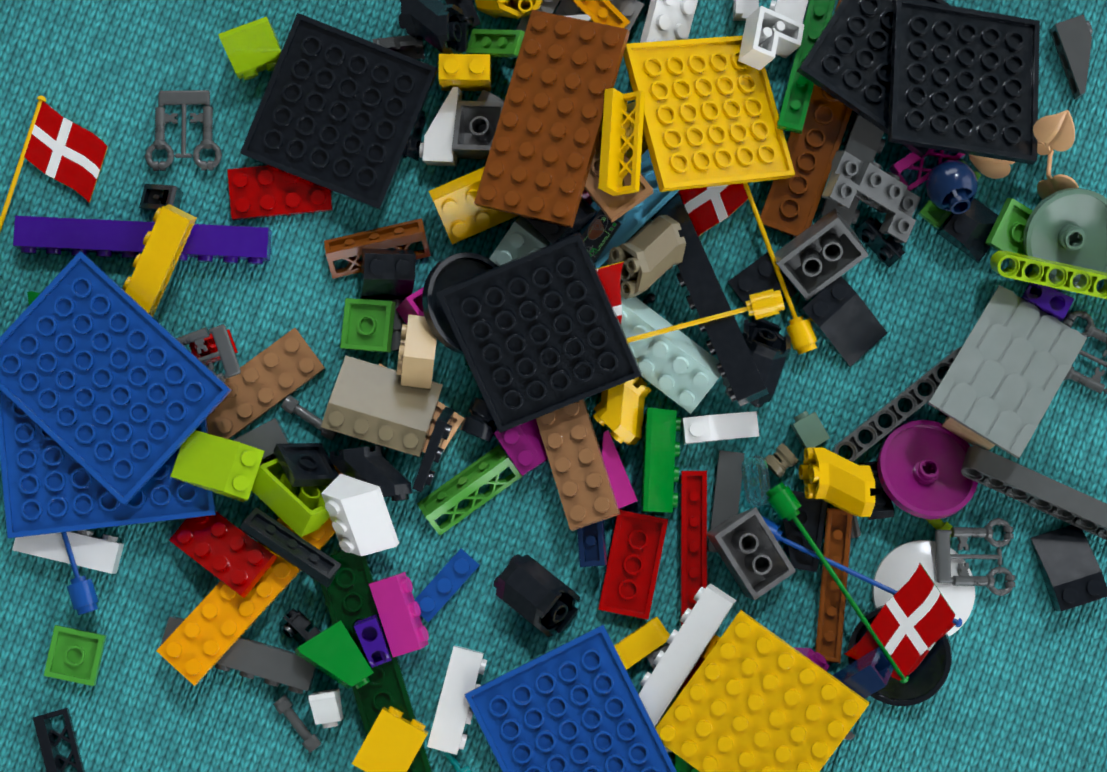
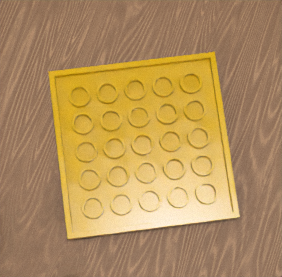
(707, 114)
(759, 707)

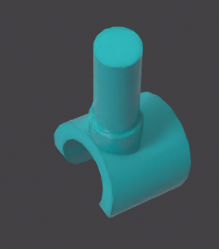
(455, 764)

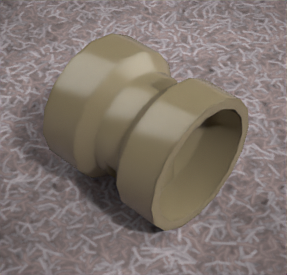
(783, 455)

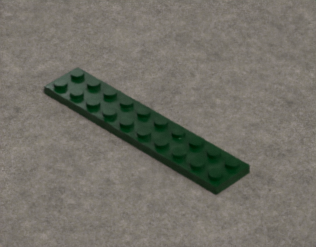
(350, 601)

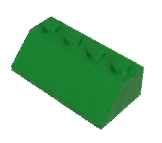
(659, 460)

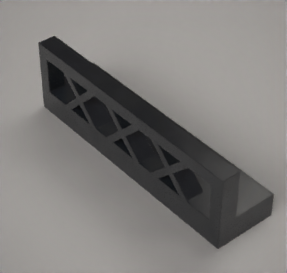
(291, 547)
(49, 745)

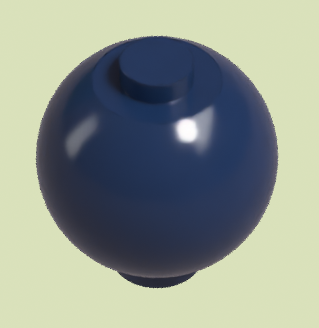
(952, 186)

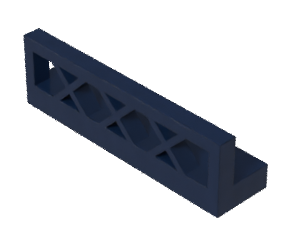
(592, 545)

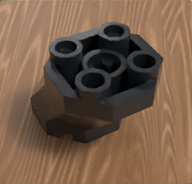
(436, 24)
(768, 351)
(373, 468)
(536, 595)

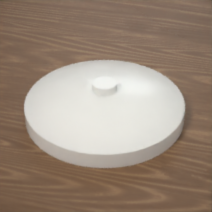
(901, 564)

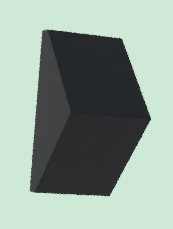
(156, 196)

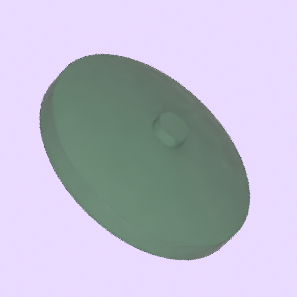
(1069, 230)

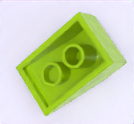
(252, 48)
(218, 465)

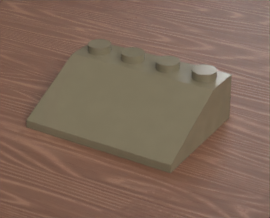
(378, 410)

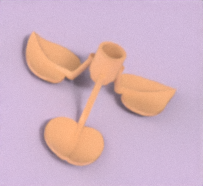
(1052, 133)

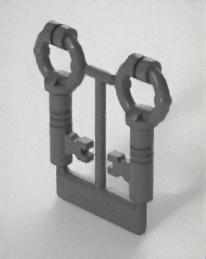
(183, 98)
(1090, 330)
(223, 345)
(943, 556)

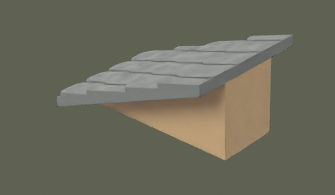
(1006, 374)

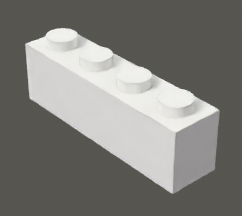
(88, 551)
(453, 706)

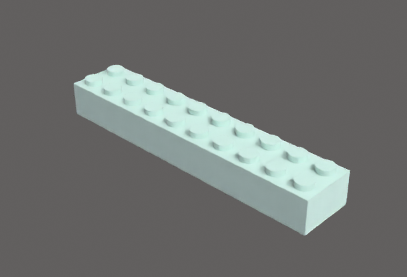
(666, 360)

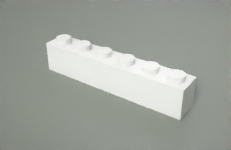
(684, 650)

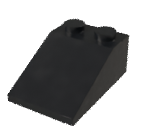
(844, 321)
(1068, 568)

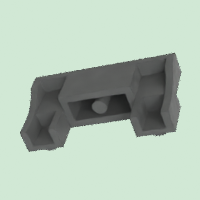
(877, 189)

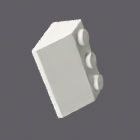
(359, 516)

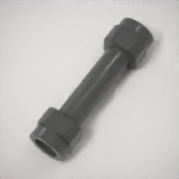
(292, 406)
(283, 706)

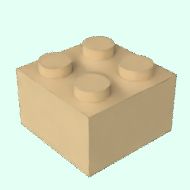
(416, 353)

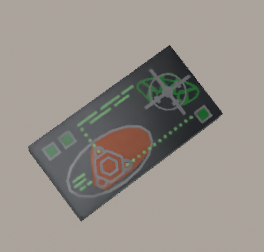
(599, 234)

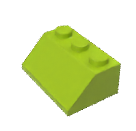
(297, 506)

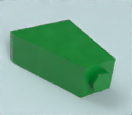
(337, 656)

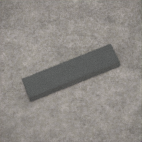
(726, 489)

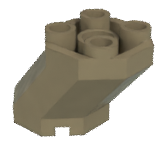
(648, 255)

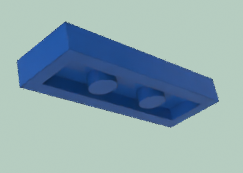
(446, 584)

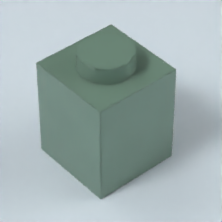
(809, 430)

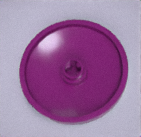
(923, 470)

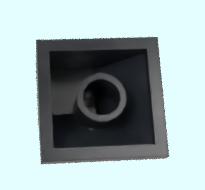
(970, 230)

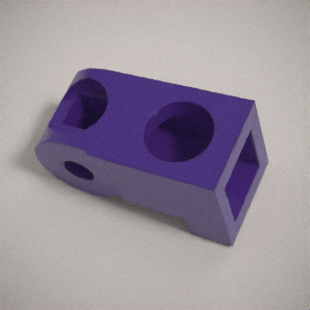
(1048, 300)
(372, 640)

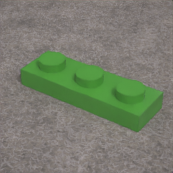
(495, 42)

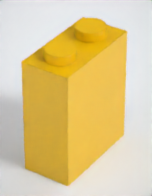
(465, 71)
(390, 743)

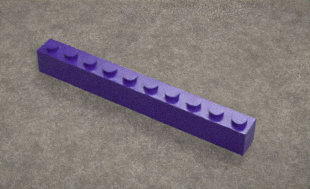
(127, 238)

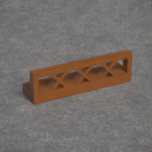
(380, 238)

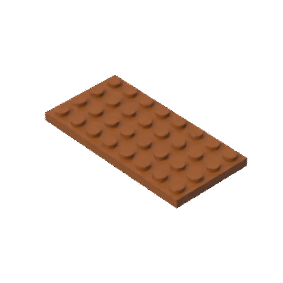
(551, 118)

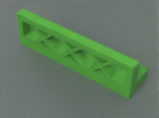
(466, 486)

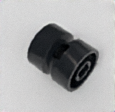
(480, 420)

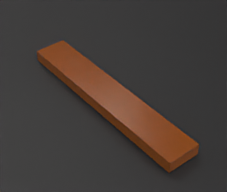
(831, 597)

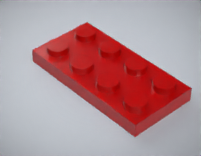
(272, 192)
(224, 551)
(633, 564)

